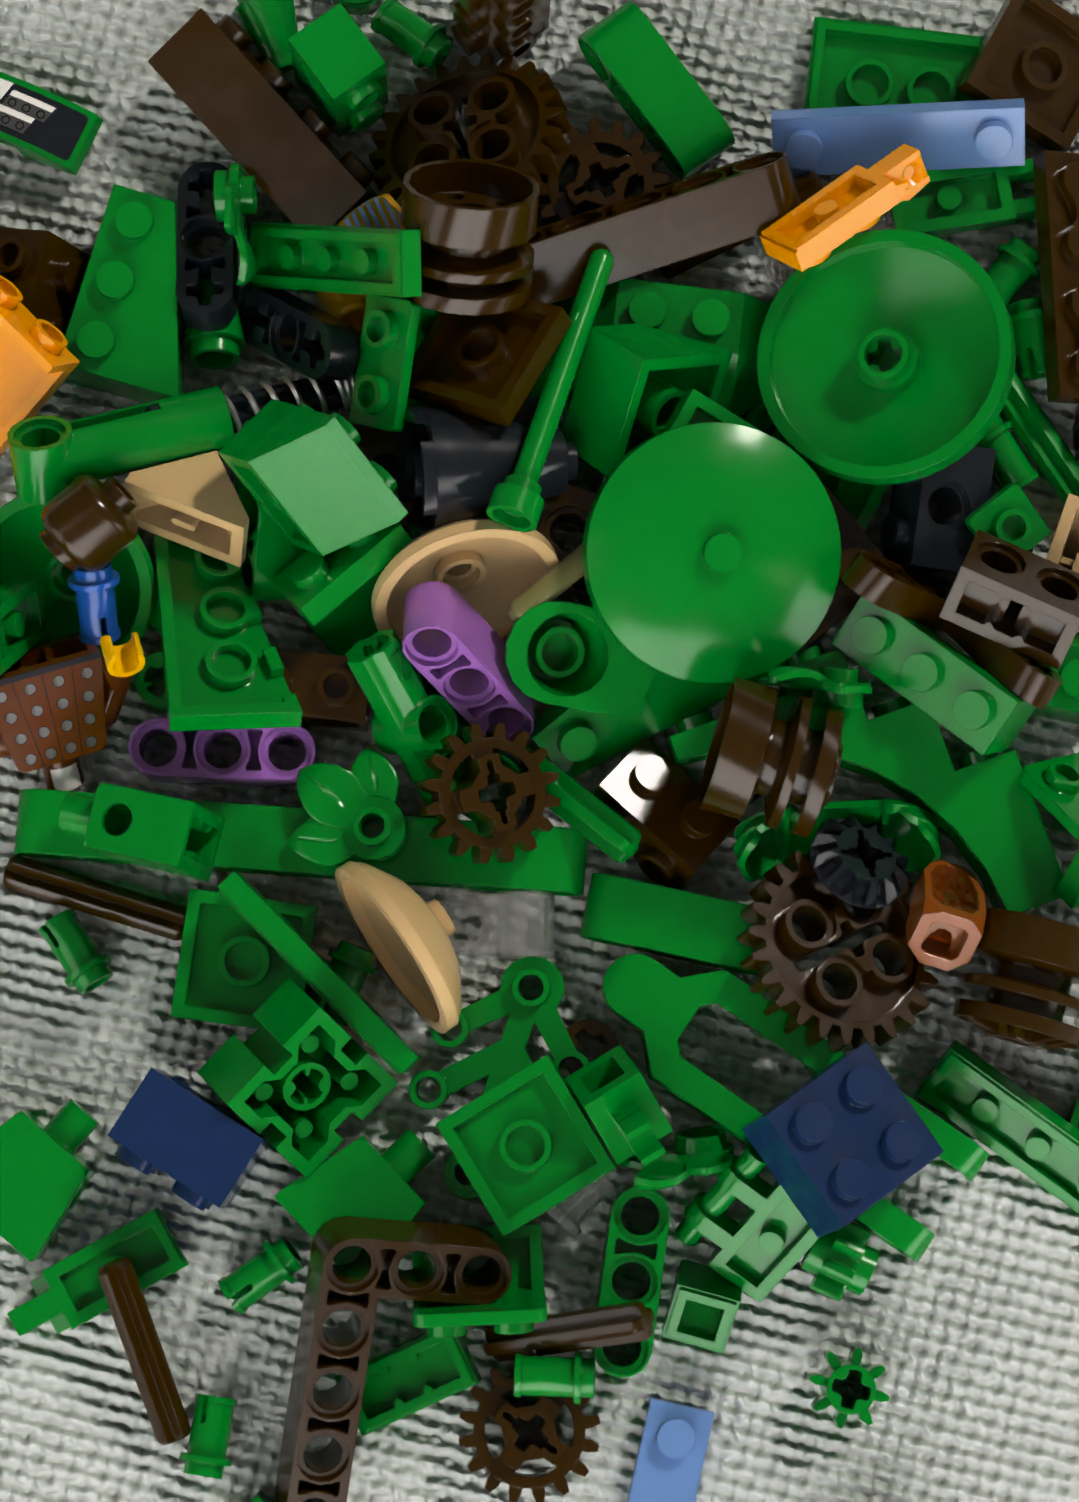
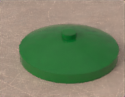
(886, 357)
(711, 552)

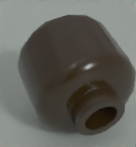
(89, 522)

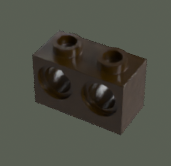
(1015, 599)
(326, 690)

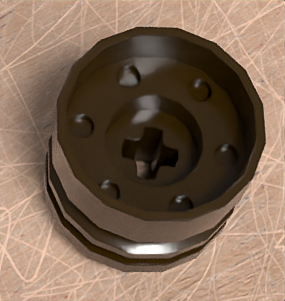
(472, 234)
(771, 757)
(1029, 983)

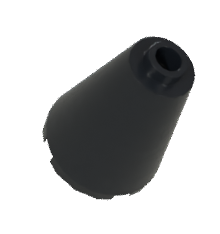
(455, 460)

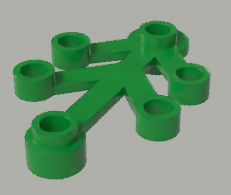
(510, 1053)

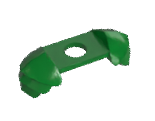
(762, 847)

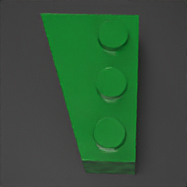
(127, 308)

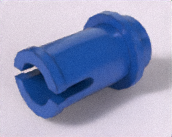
(96, 603)

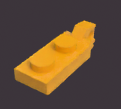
(844, 208)

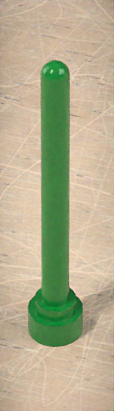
(518, 499)

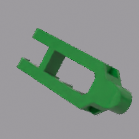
(661, 1007)

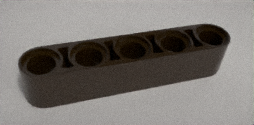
(665, 224)

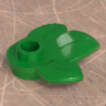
(233, 199)
(828, 685)
(341, 806)
(695, 1153)

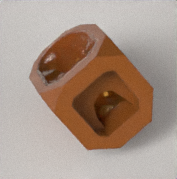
(945, 916)

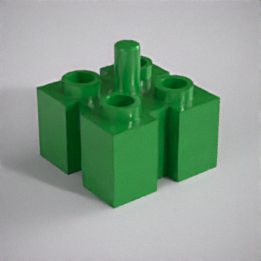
(297, 1077)

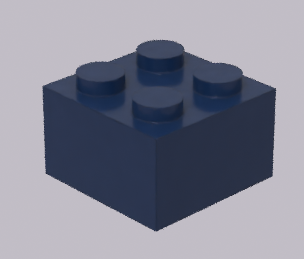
(188, 1139)
(842, 1140)

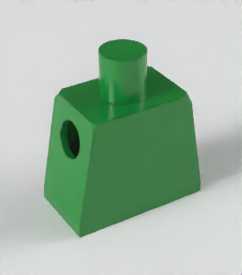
(163, 829)
(41, 1175)
(359, 1184)

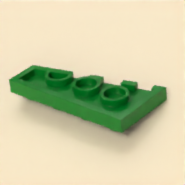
(215, 647)
(584, 739)

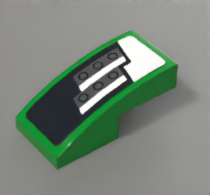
(45, 125)

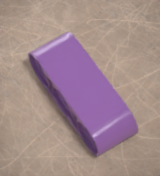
(463, 658)
(191, 758)

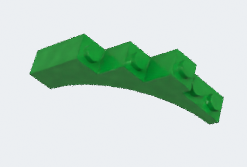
(902, 749)

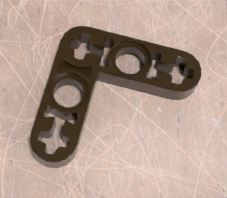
(922, 600)

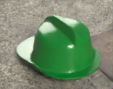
(571, 661)

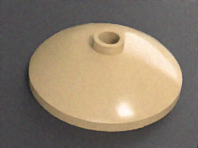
(475, 557)
(407, 940)

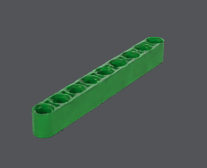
(257, 844)

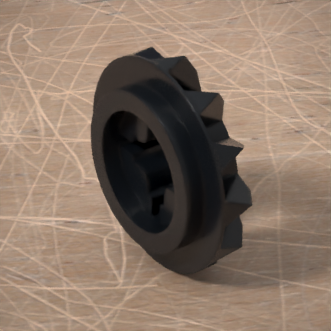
(846, 875)

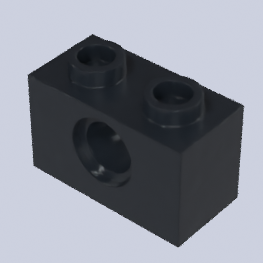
(942, 542)

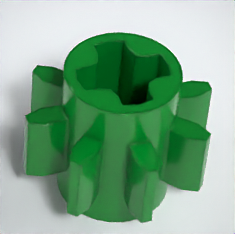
(841, 1261)
(855, 1403)

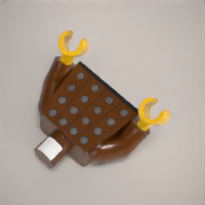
(62, 703)

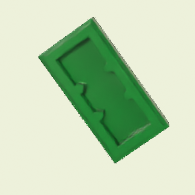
(413, 1378)

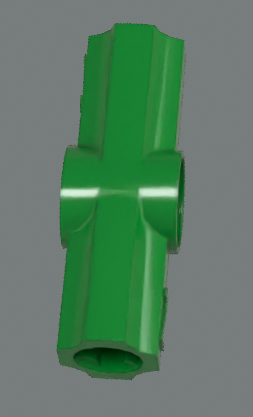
(405, 715)

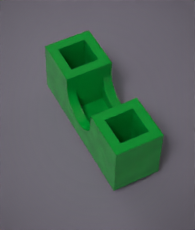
(934, 676)

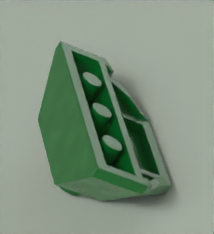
(697, 313)

